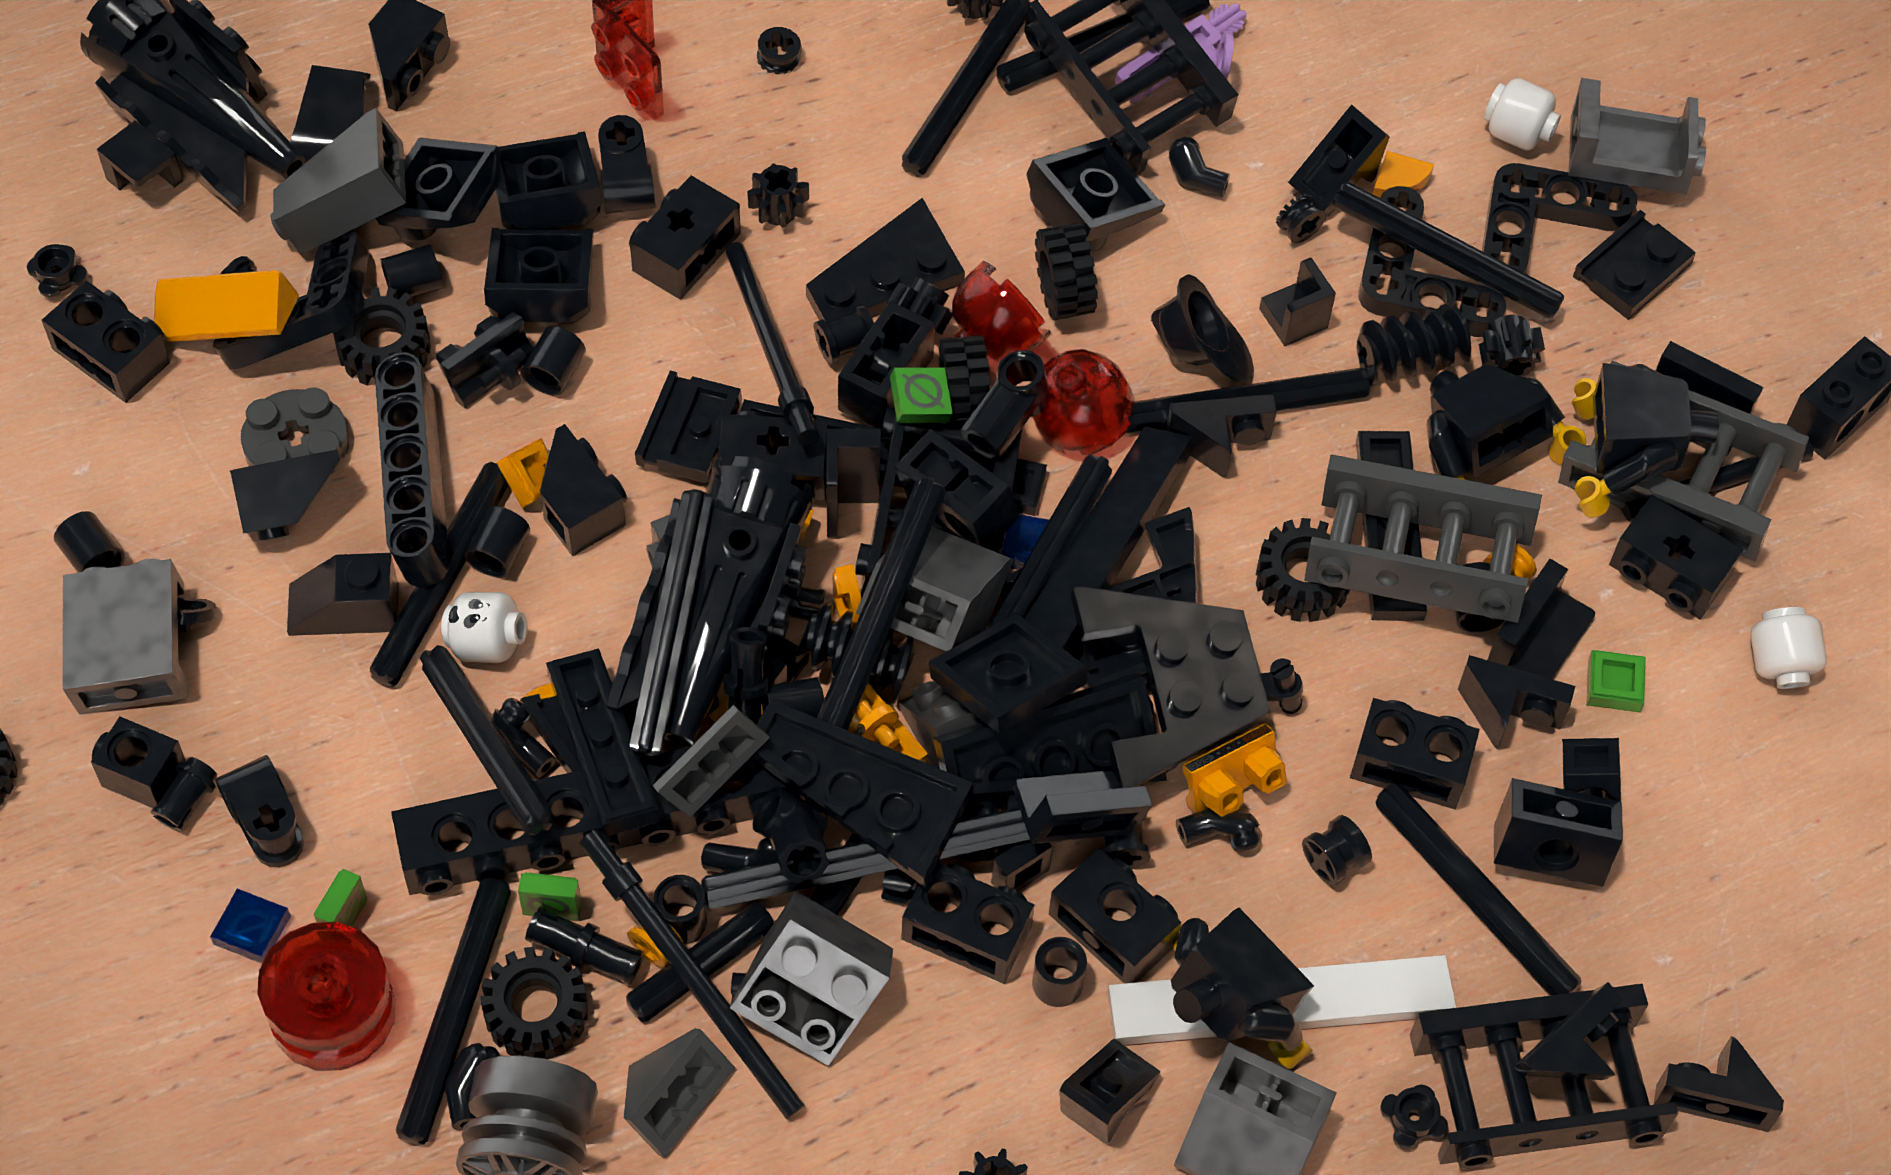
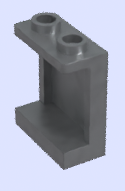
(1634, 145)
(122, 636)

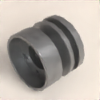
(527, 1118)

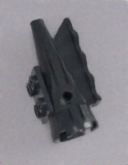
(188, 89)
(743, 581)

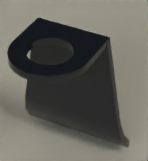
(329, 106)

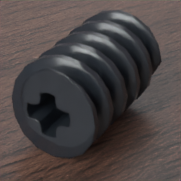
(1413, 340)
(829, 640)

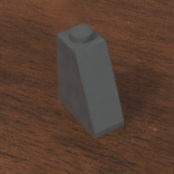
(342, 185)

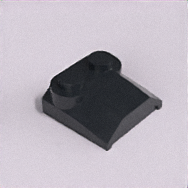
(548, 184)
(444, 187)
(1091, 188)
(539, 274)

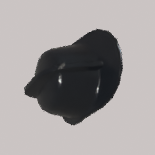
(1200, 332)

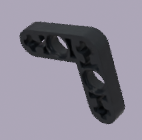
(1525, 207)
(1407, 284)
(328, 306)

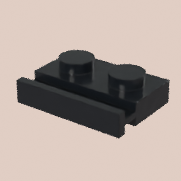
(1634, 264)
(687, 426)

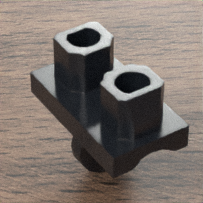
(487, 360)

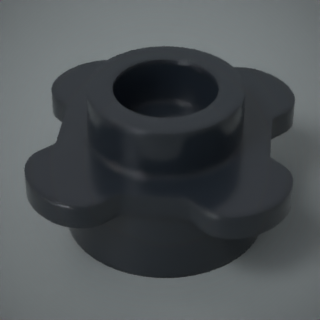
(51, 259)
(1416, 1099)

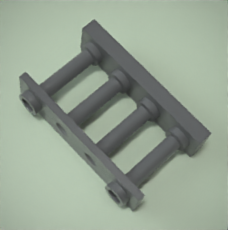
(1431, 501)
(1739, 523)

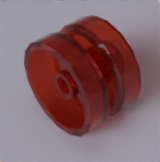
(327, 996)

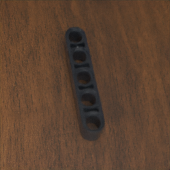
(411, 470)

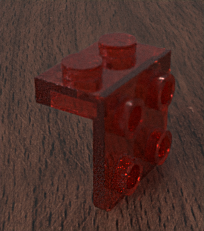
(625, 51)

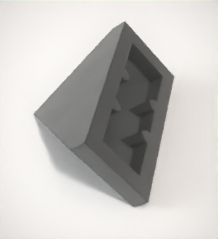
(711, 761)
(673, 1087)

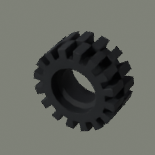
(1066, 271)
(382, 313)
(966, 374)
(1282, 587)
(528, 972)

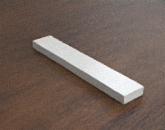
(1339, 997)

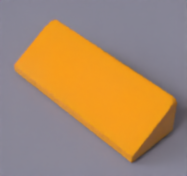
(223, 305)

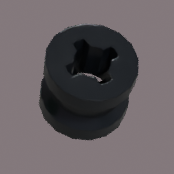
(1337, 850)

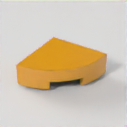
(1402, 171)
(525, 471)
(846, 591)

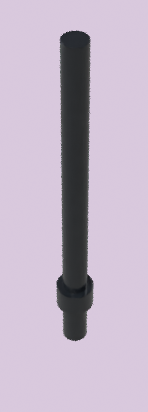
(793, 398)
(624, 884)

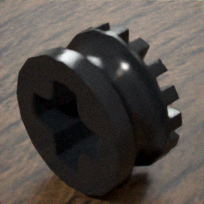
(769, 58)
(1301, 218)

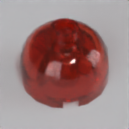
(997, 313)
(1086, 403)

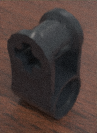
(625, 169)
(261, 807)

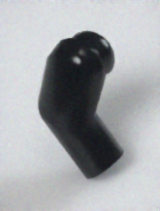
(1191, 169)
(526, 747)
(1207, 823)
(725, 857)
(460, 1080)

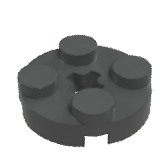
(291, 411)

